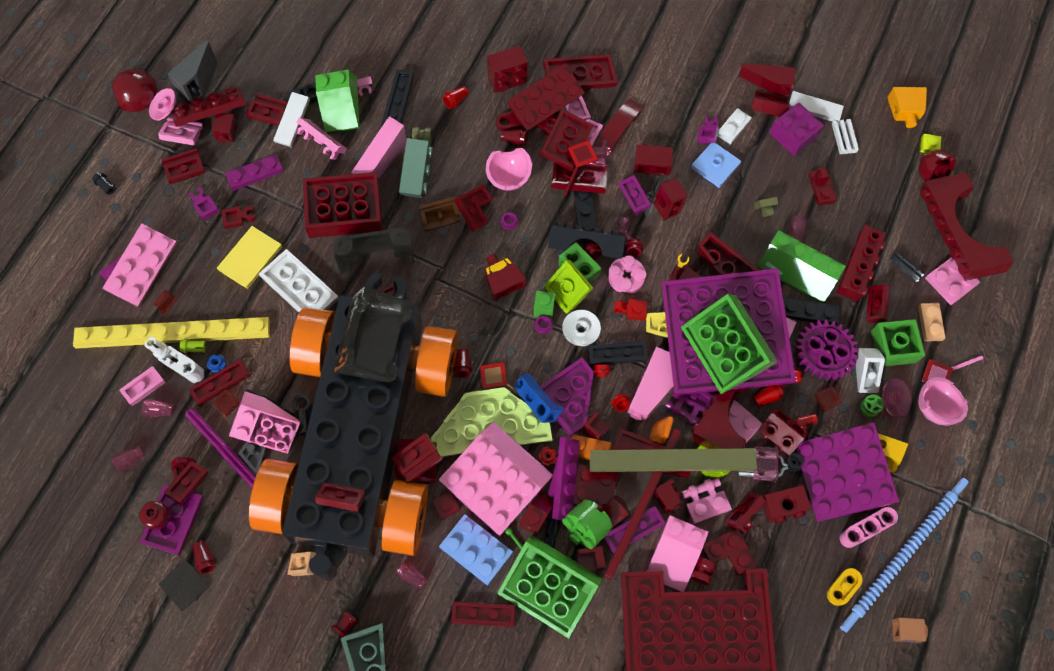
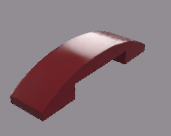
(619, 123)

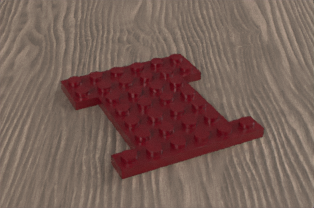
(697, 627)

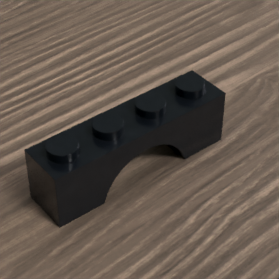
(610, 244)

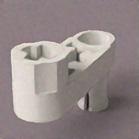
(184, 366)

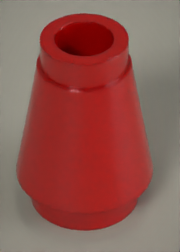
(455, 97)
(768, 395)

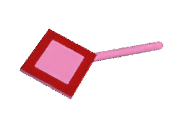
(939, 370)

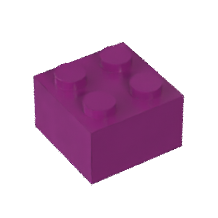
(796, 129)

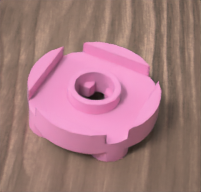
(630, 265)

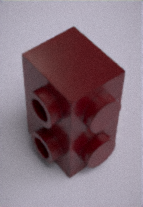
(783, 431)

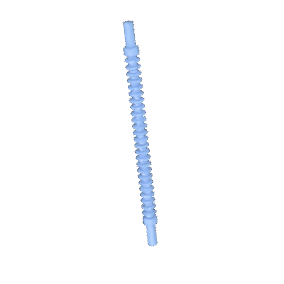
(858, 610)

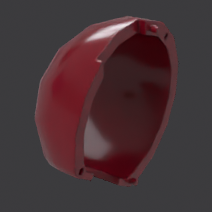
(134, 89)

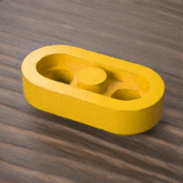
(844, 588)

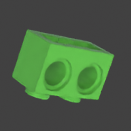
(583, 262)

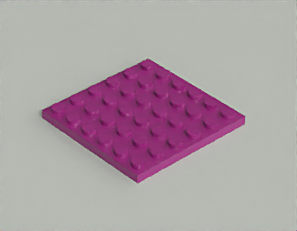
(762, 299)

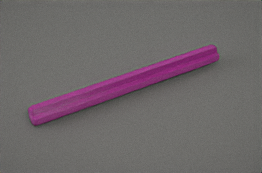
(221, 446)

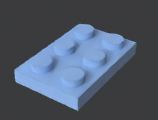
(476, 549)

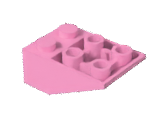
(264, 423)

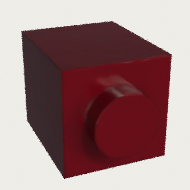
(224, 127)

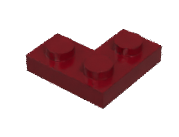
(470, 204)
(731, 546)

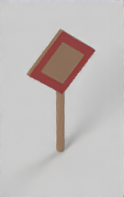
(495, 376)

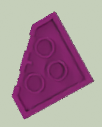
(572, 391)

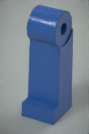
(537, 399)

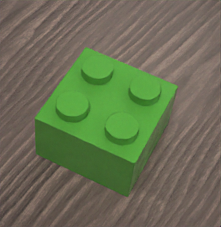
(898, 342)

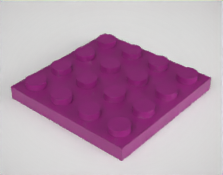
(847, 473)

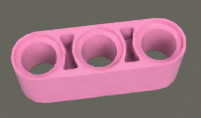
(875, 521)

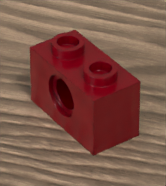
(670, 199)
(795, 497)

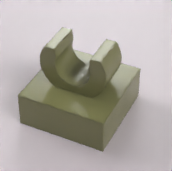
(766, 206)

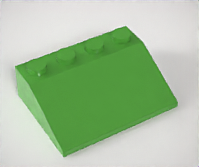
(728, 343)
(549, 586)

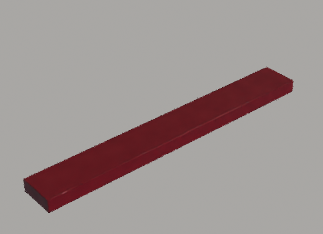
(609, 574)

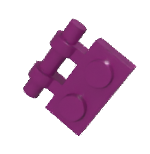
(697, 401)

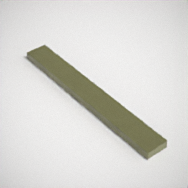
(673, 460)

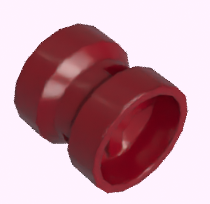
(703, 571)

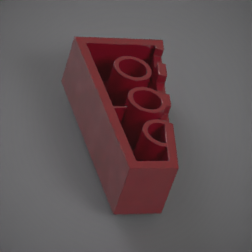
(722, 258)

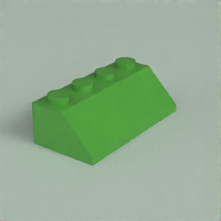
(802, 266)

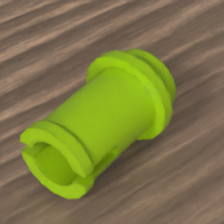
(192, 346)

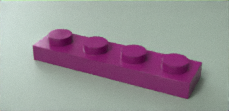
(565, 477)

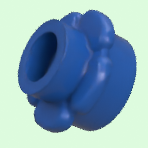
(216, 358)

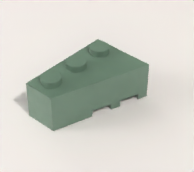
(415, 168)

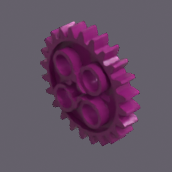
(841, 343)

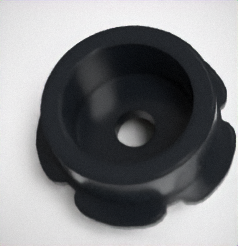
(794, 457)

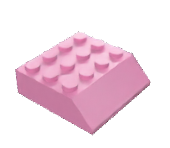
(495, 478)

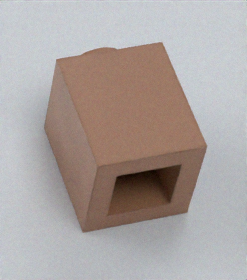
(909, 630)

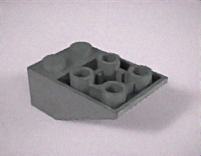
(194, 73)

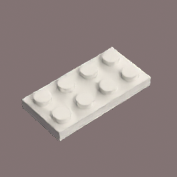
(297, 283)

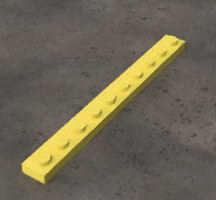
(172, 332)

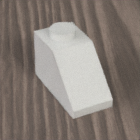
(869, 370)

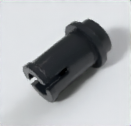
(100, 179)

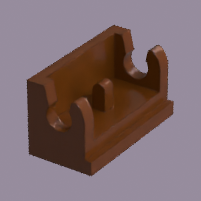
(439, 214)

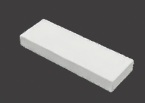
(817, 107)
(288, 126)

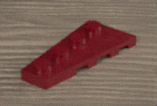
(630, 441)

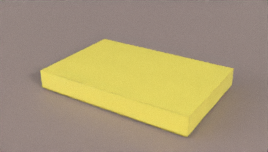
(249, 257)

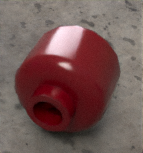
(155, 515)

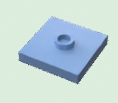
(715, 164)

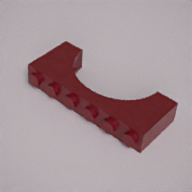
(971, 257)
(715, 427)

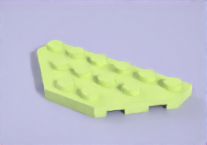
(480, 410)

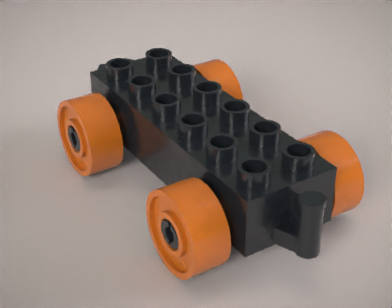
(352, 442)

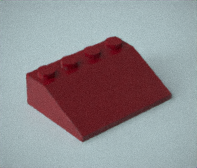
(342, 205)

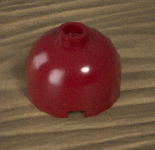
(936, 164)

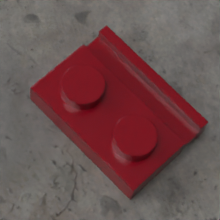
(266, 109)
(183, 166)
(417, 458)

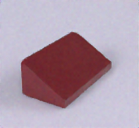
(770, 104)

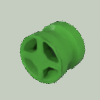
(876, 405)

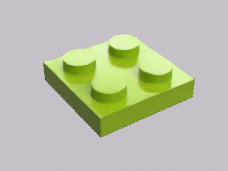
(569, 286)

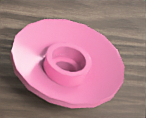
(162, 104)

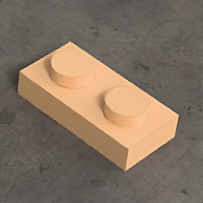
(931, 322)
(300, 564)

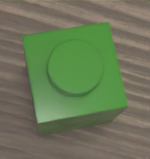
(544, 304)

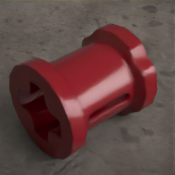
(345, 624)

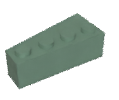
(365, 649)

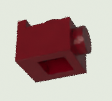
(668, 497)

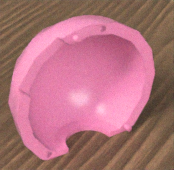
(509, 169)
(942, 402)

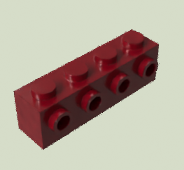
(860, 263)

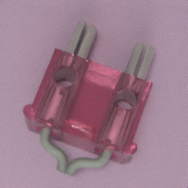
(766, 465)

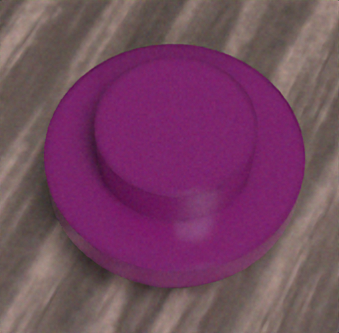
(509, 221)
(543, 325)

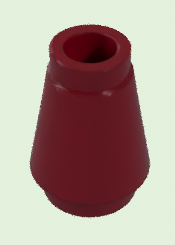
(516, 136)
(462, 365)
(203, 558)

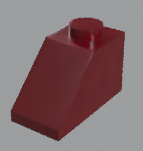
(537, 513)

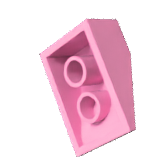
(677, 552)

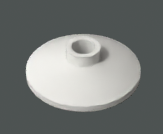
(581, 319)

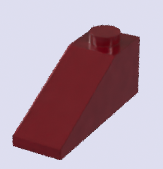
(771, 78)

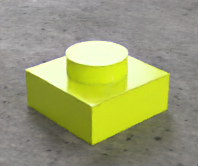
(930, 143)

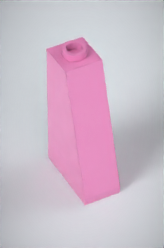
(383, 149)
(654, 386)

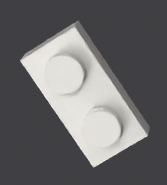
(734, 126)

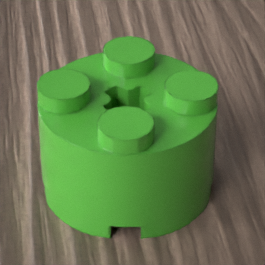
(587, 524)

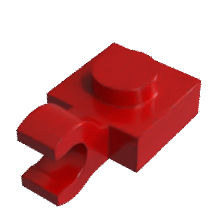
(633, 308)

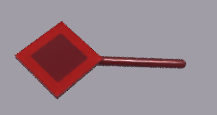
(582, 155)

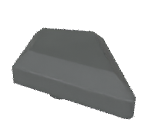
(253, 455)

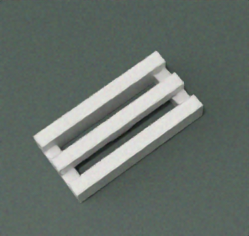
(845, 125)

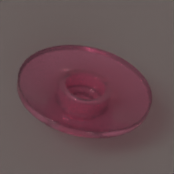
(896, 397)

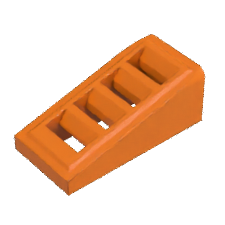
(661, 430)

